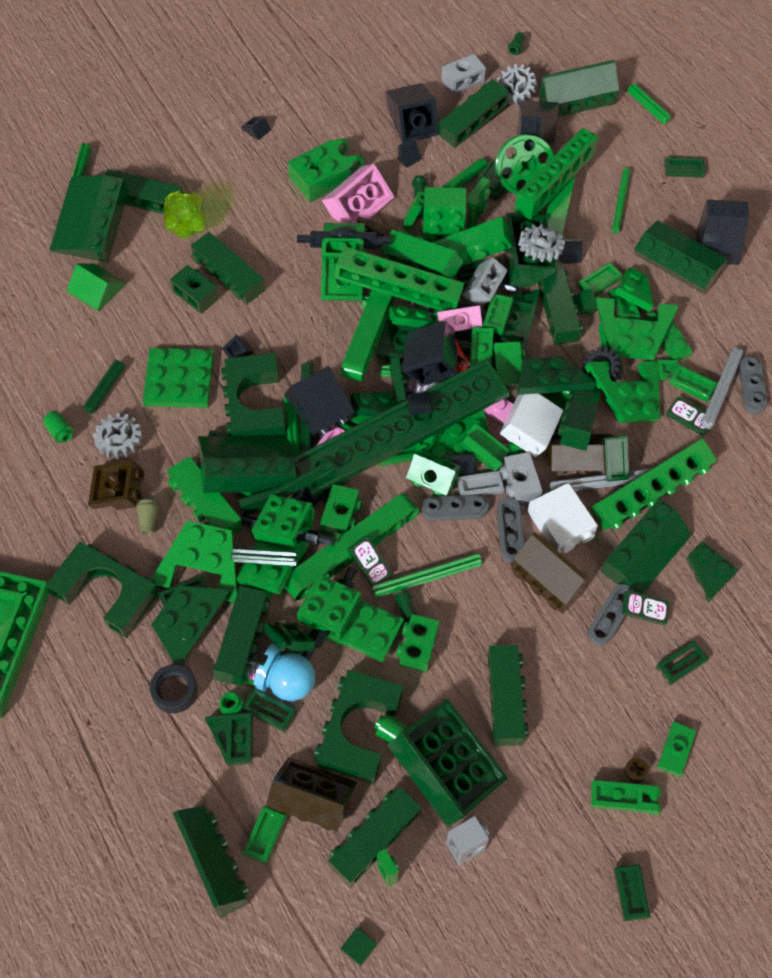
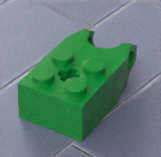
(323, 168)

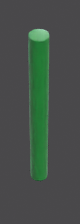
(621, 200)

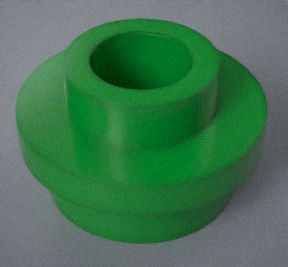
(229, 698)

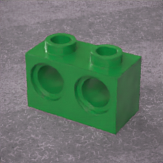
(422, 643)

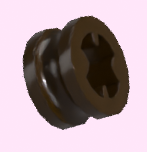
(640, 764)

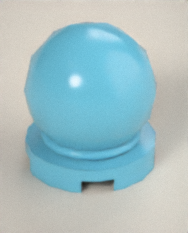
(287, 675)

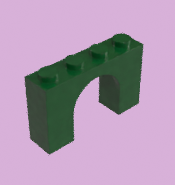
(240, 375)
(87, 564)
(356, 692)

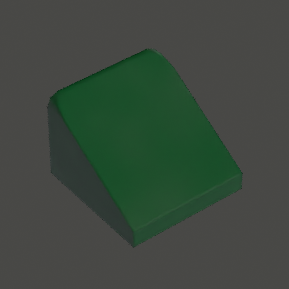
(585, 302)

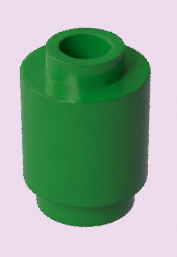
(58, 427)
(389, 727)

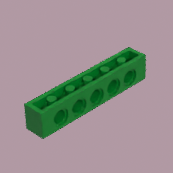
(556, 173)
(398, 280)
(700, 459)

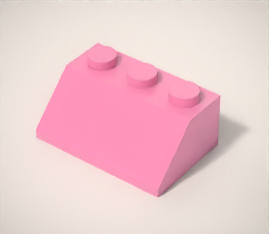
(358, 195)

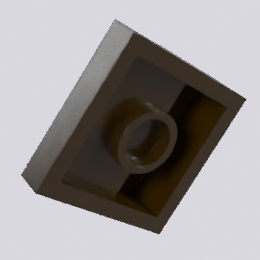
(116, 485)

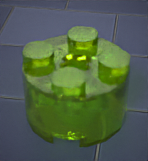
(184, 214)

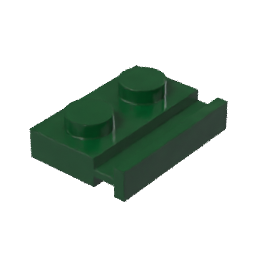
(495, 186)
(289, 635)

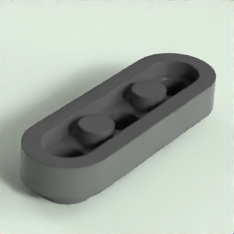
(749, 390)
(445, 511)
(509, 522)
(602, 622)

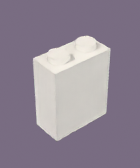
(531, 423)
(562, 519)

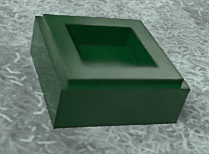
(358, 947)

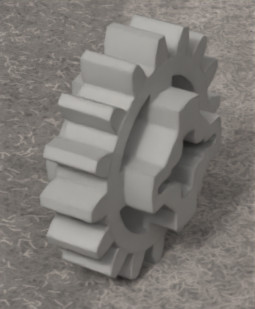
(518, 85)
(541, 243)
(117, 436)

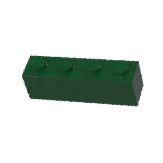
(473, 113)
(145, 192)
(227, 268)
(559, 307)
(579, 418)
(241, 635)
(506, 695)
(377, 833)

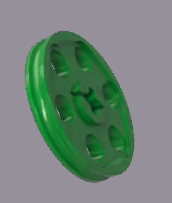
(521, 155)

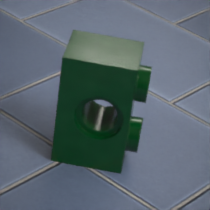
(194, 288)

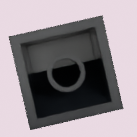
(413, 112)
(538, 120)
(724, 228)
(431, 354)
(319, 402)

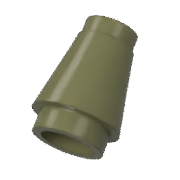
(147, 515)

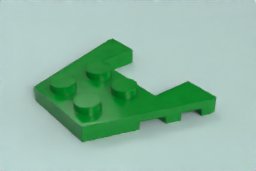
(631, 336)
(630, 400)
(202, 549)

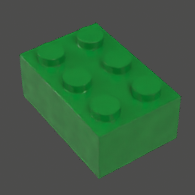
(443, 212)

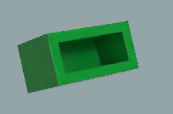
(507, 362)

